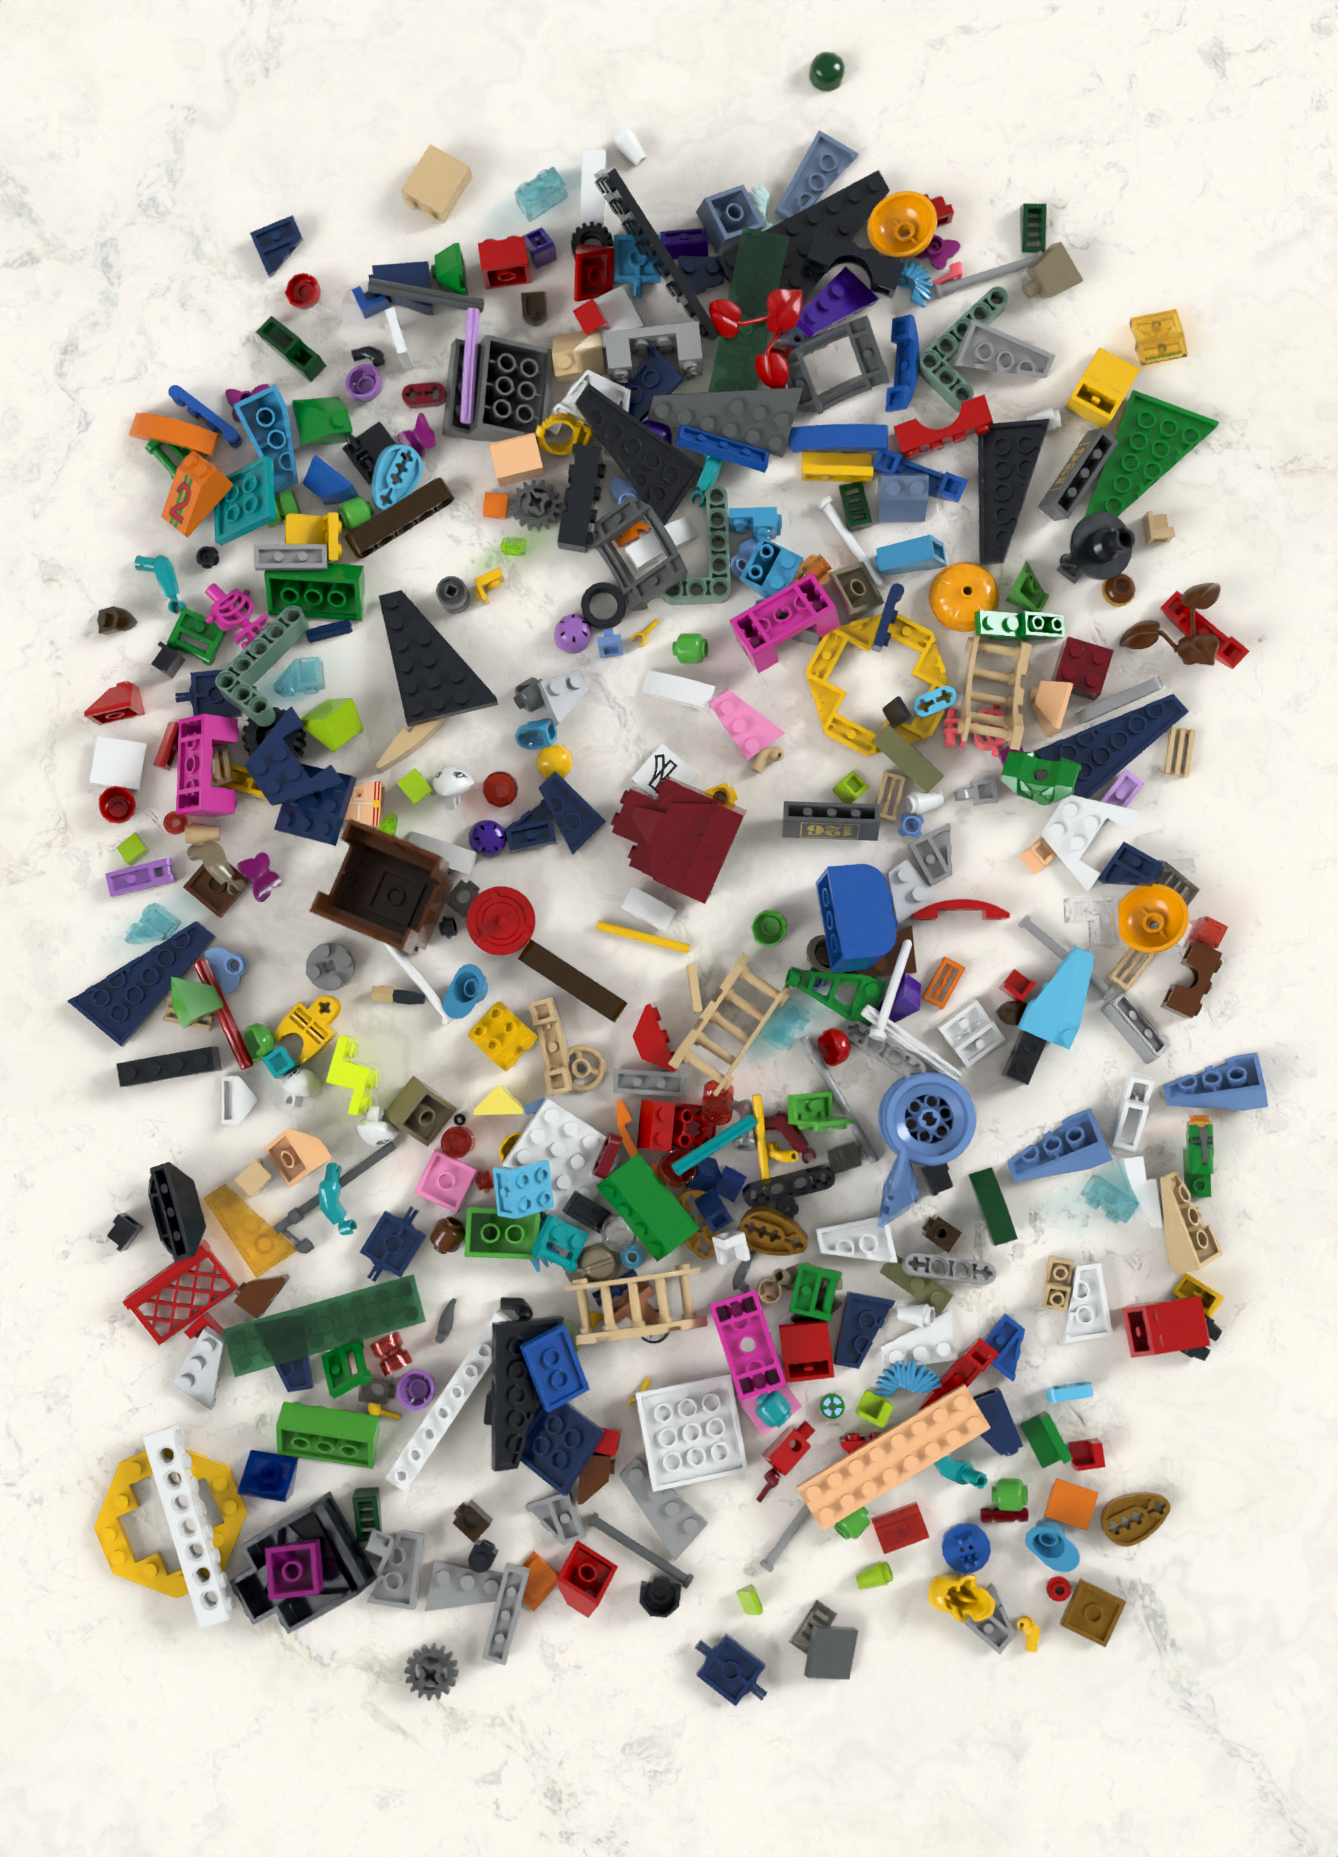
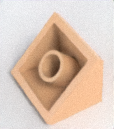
(516, 459)

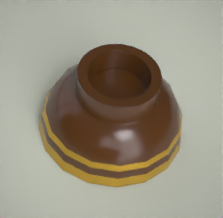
(1118, 590)

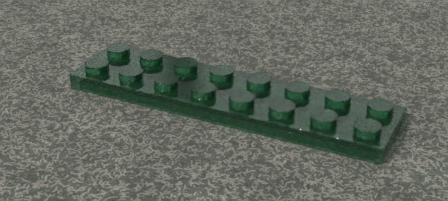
(754, 278)
(324, 1325)

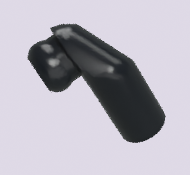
(369, 352)

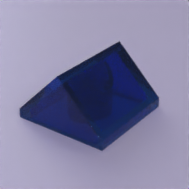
(269, 1476)

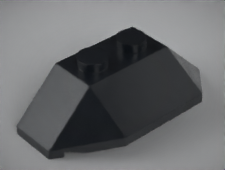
(176, 1210)

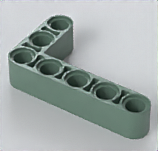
(953, 339)
(715, 555)
(274, 641)

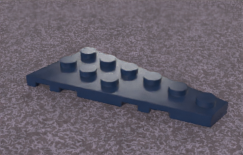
(1114, 743)
(135, 990)

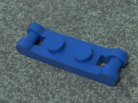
(198, 410)

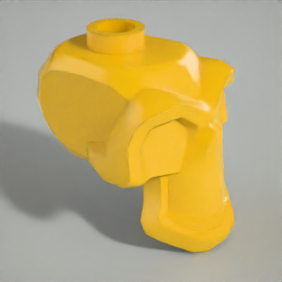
(960, 1597)

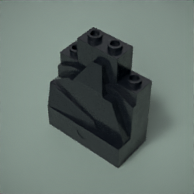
(343, 1565)

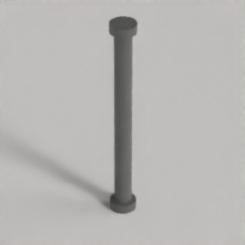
(640, 1550)

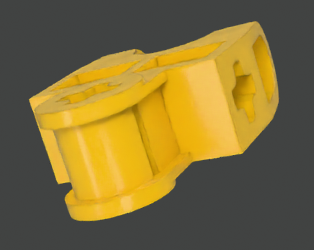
(311, 1025)

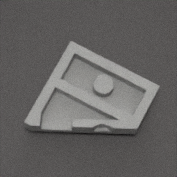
(559, 1516)

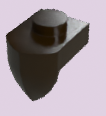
(534, 307)
(115, 620)
(1011, 1012)

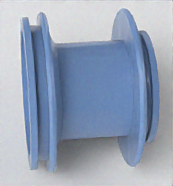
(949, 1094)

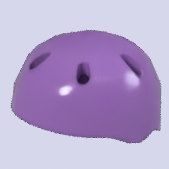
(367, 388)
(573, 627)
(417, 1389)

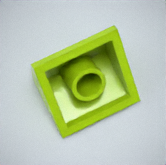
(334, 722)

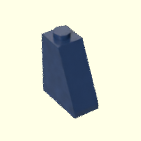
(406, 273)
(1003, 1433)

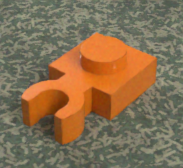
(631, 534)

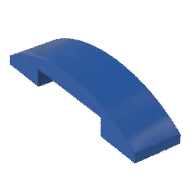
(905, 335)
(941, 486)

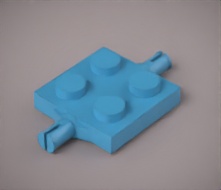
(631, 266)

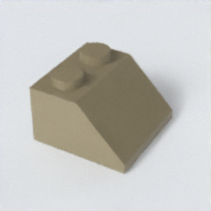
(420, 1111)

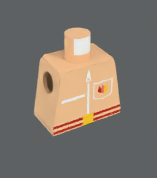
(367, 804)

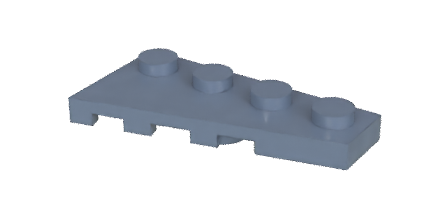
(817, 172)

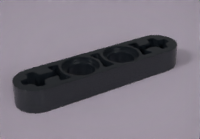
(789, 1190)

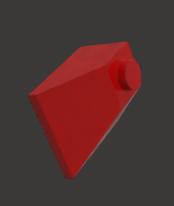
(116, 704)
(584, 1578)

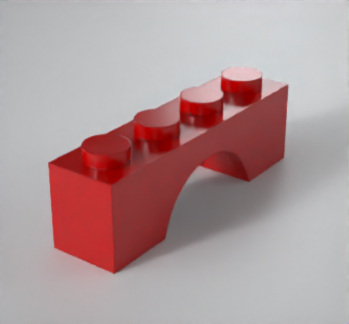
(972, 419)

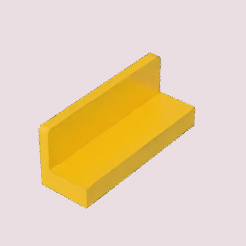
(836, 467)

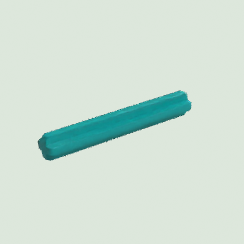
(714, 1144)

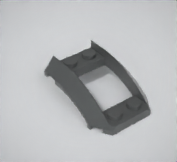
(867, 355)
(657, 579)

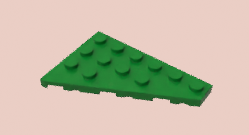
(1150, 443)

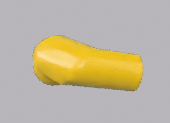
(781, 1155)
(1032, 1632)

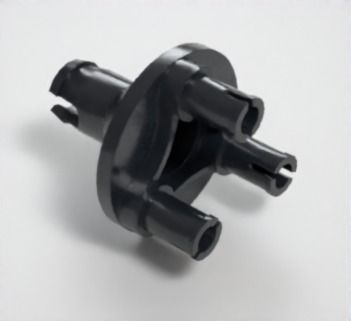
(1100, 546)

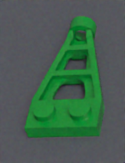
(867, 993)

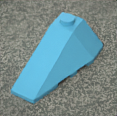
(1060, 1005)

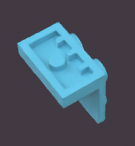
(523, 1189)

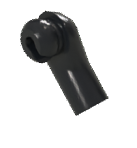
(517, 1304)

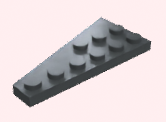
(746, 416)

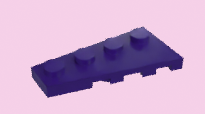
(835, 303)

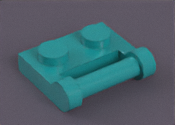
(564, 1236)

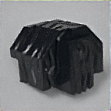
(659, 1597)

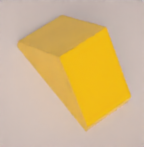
(1192, 1287)

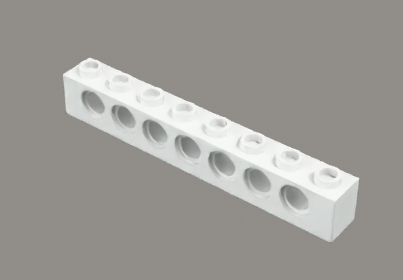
(445, 1409)
(206, 1611)

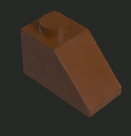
(259, 1294)
(595, 1475)

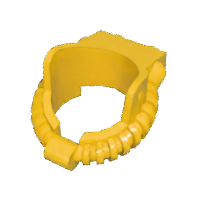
(580, 435)

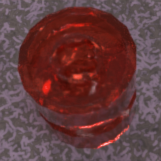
(717, 1109)
(457, 1141)
(391, 1362)

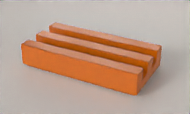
(933, 1000)

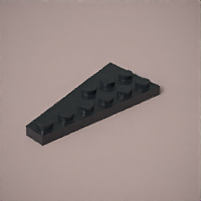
(647, 460)
(1004, 475)
(513, 1388)

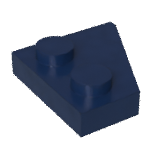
(276, 243)
(532, 830)
(1131, 867)

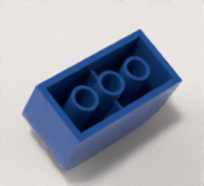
(856, 916)

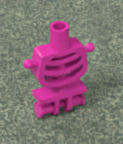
(225, 610)

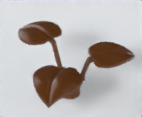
(1192, 649)

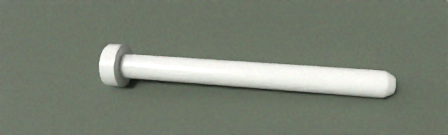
(826, 505)
(420, 982)
(878, 1033)

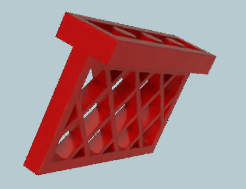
(164, 1280)

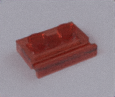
(900, 1527)

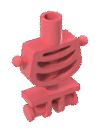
(986, 744)

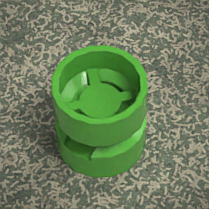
(284, 504)

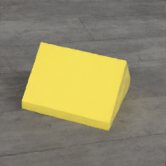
(499, 1102)

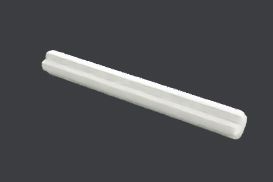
(912, 1044)

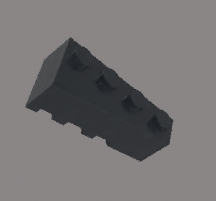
(581, 499)

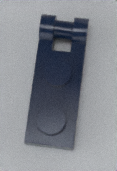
(888, 617)

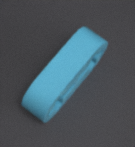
(931, 697)
(1069, 1391)

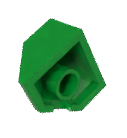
(450, 270)

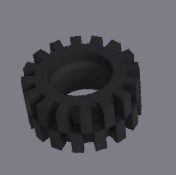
(588, 232)

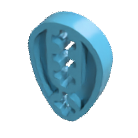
(385, 466)

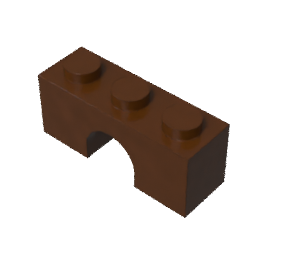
(1202, 962)

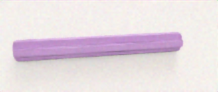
(470, 365)

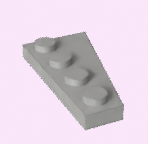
(997, 351)
(666, 1511)

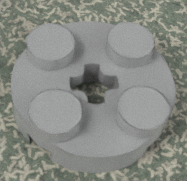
(342, 961)

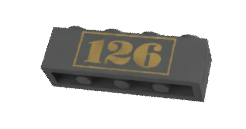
(1078, 474)
(831, 820)

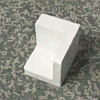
(731, 1246)

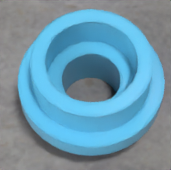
(632, 1264)

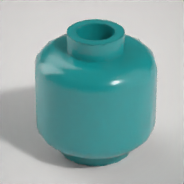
(773, 1409)

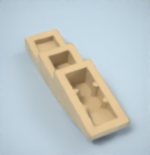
(407, 743)

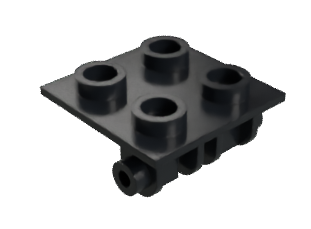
(366, 449)

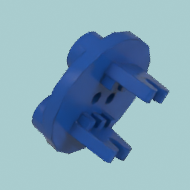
(963, 1536)

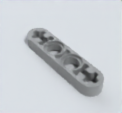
(1119, 700)
(886, 1047)
(949, 1269)

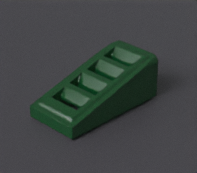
(1039, 209)
(856, 524)
(367, 1499)

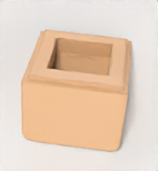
(1038, 856)

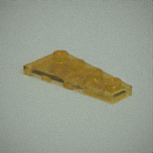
(252, 1236)

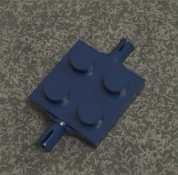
(206, 696)
(393, 1243)
(731, 1669)

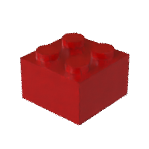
(504, 262)

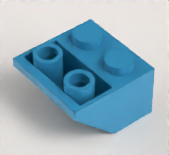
(770, 568)

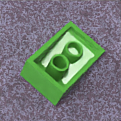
(499, 1236)

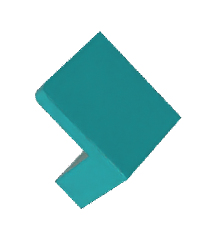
(280, 1062)

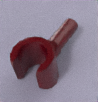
(772, 1478)

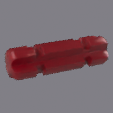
(998, 1515)

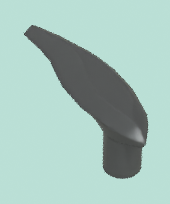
(740, 1274)
(445, 1322)

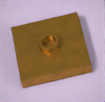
(1092, 1612)

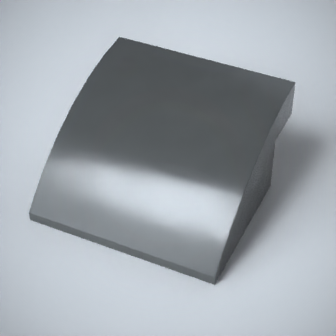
(509, 390)

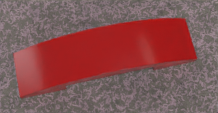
(1229, 651)
(989, 911)
(963, 1370)

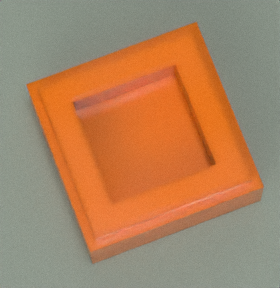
(495, 505)

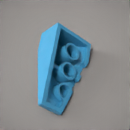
(269, 430)

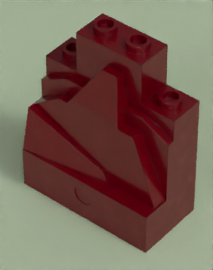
(678, 835)

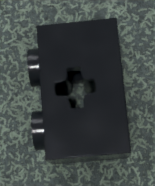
(1024, 1058)

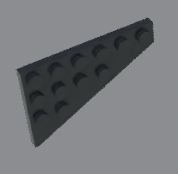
(428, 670)

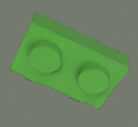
(814, 1112)

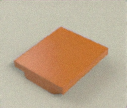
(1071, 1504)
(540, 1580)

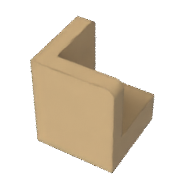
(1157, 529)
(253, 1178)

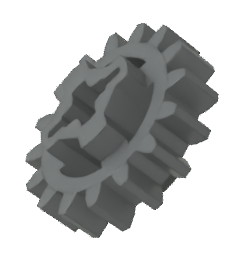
(528, 510)
(434, 1679)

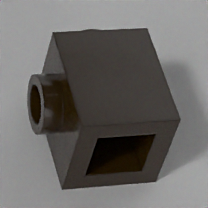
(940, 1232)

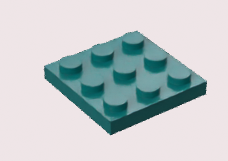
(247, 503)

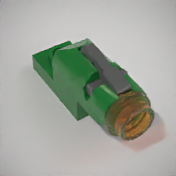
(1198, 1156)

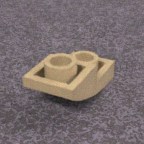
(1057, 1283)

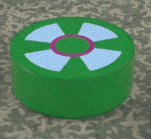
(832, 1406)

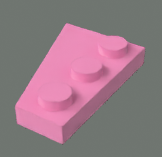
(744, 724)

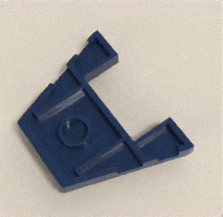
(278, 769)

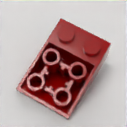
(672, 1126)
(1165, 1326)

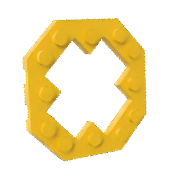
(862, 635)
(122, 1499)

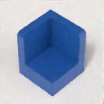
(369, 303)

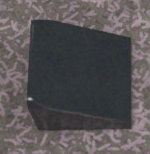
(896, 712)

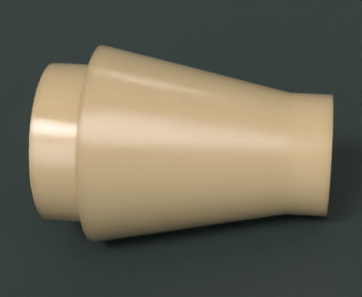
(200, 833)

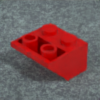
(806, 1351)

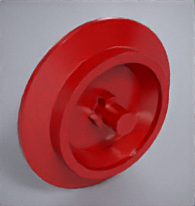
(500, 920)

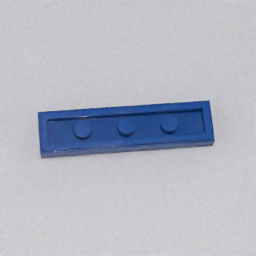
(722, 448)

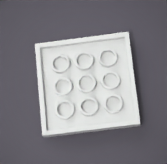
(571, 1152)
(691, 1432)

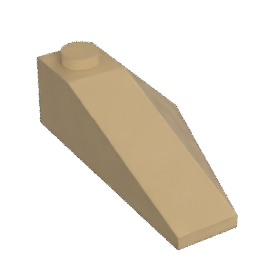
(1187, 1238)

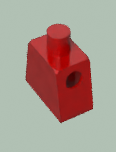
(780, 1454)

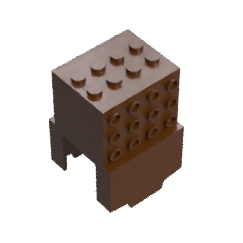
(386, 889)

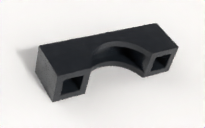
(829, 252)
(169, 1066)

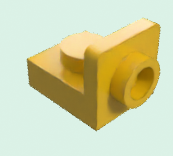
(490, 580)

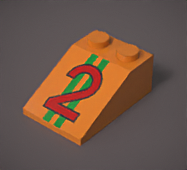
(194, 493)

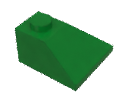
(322, 421)

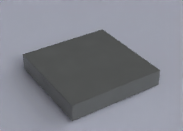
(831, 1652)

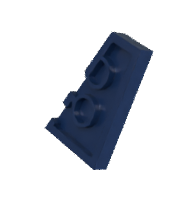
(571, 812)
(859, 1326)

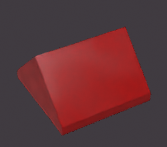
(593, 271)

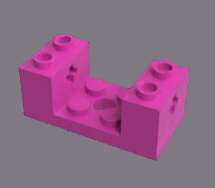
(760, 630)
(194, 775)
(754, 1370)

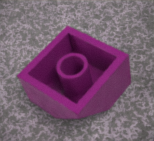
(294, 1569)

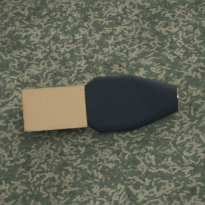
(389, 995)

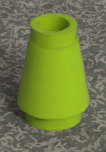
(875, 1576)

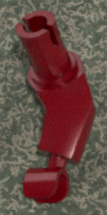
(790, 1132)

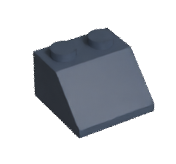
(726, 215)
(902, 497)

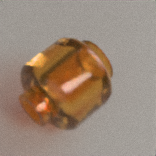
(817, 566)

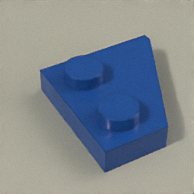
(1006, 1339)

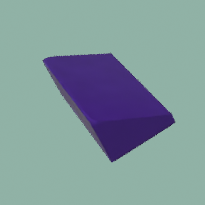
(685, 242)

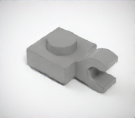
(981, 792)

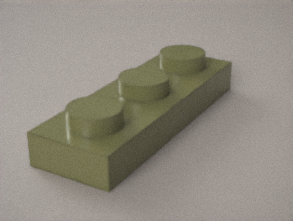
(921, 1288)

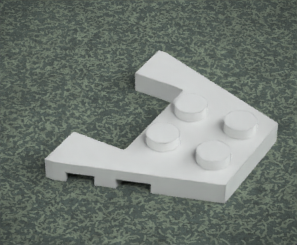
(612, 390)
(1074, 828)

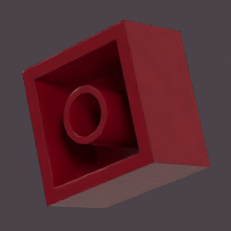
(1083, 666)

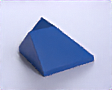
(328, 483)

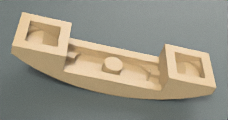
(553, 1046)

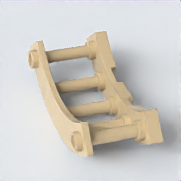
(1013, 722)
(712, 1016)
(638, 1327)

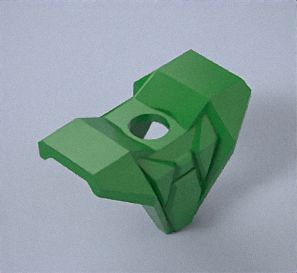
(1020, 772)

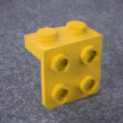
(315, 530)
(502, 1036)

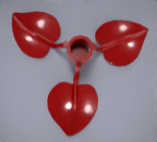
(785, 312)

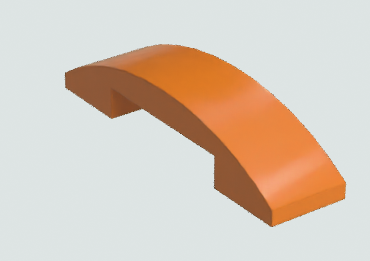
(174, 432)
(623, 1118)

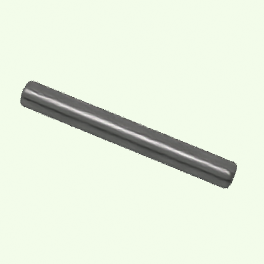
(424, 294)

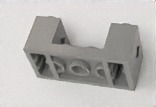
(636, 342)

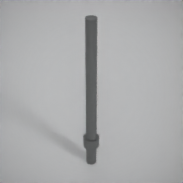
(296, 1214)

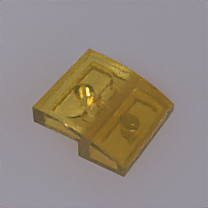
(1158, 337)

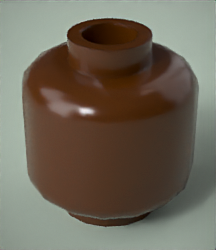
(447, 1235)

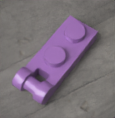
(140, 877)

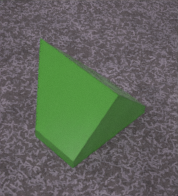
(1027, 591)
(193, 1000)

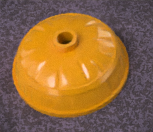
(897, 216)
(954, 607)
(1148, 906)

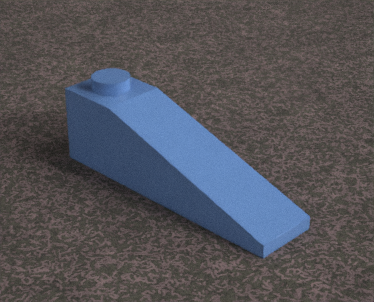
(1228, 1086)
(1068, 1149)
(898, 1189)

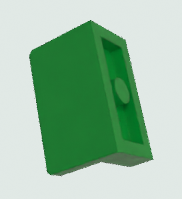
(1045, 1440)

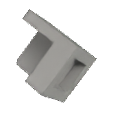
(378, 1548)

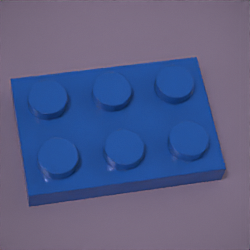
(554, 1367)

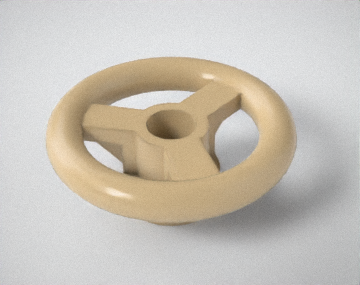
(599, 1073)

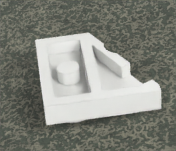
(908, 890)

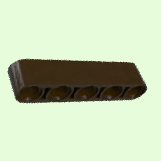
(399, 518)
(572, 980)

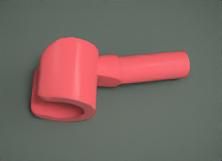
(956, 273)

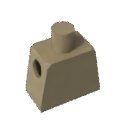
(1052, 273)

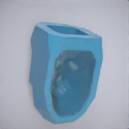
(536, 734)

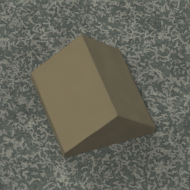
(856, 589)

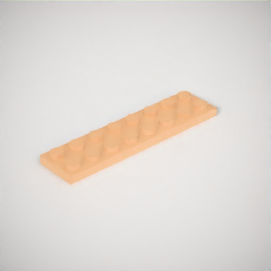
(893, 1457)

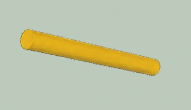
(643, 937)
(760, 1137)

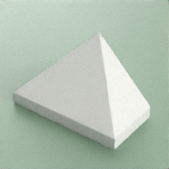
(236, 1100)

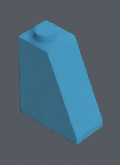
(911, 556)

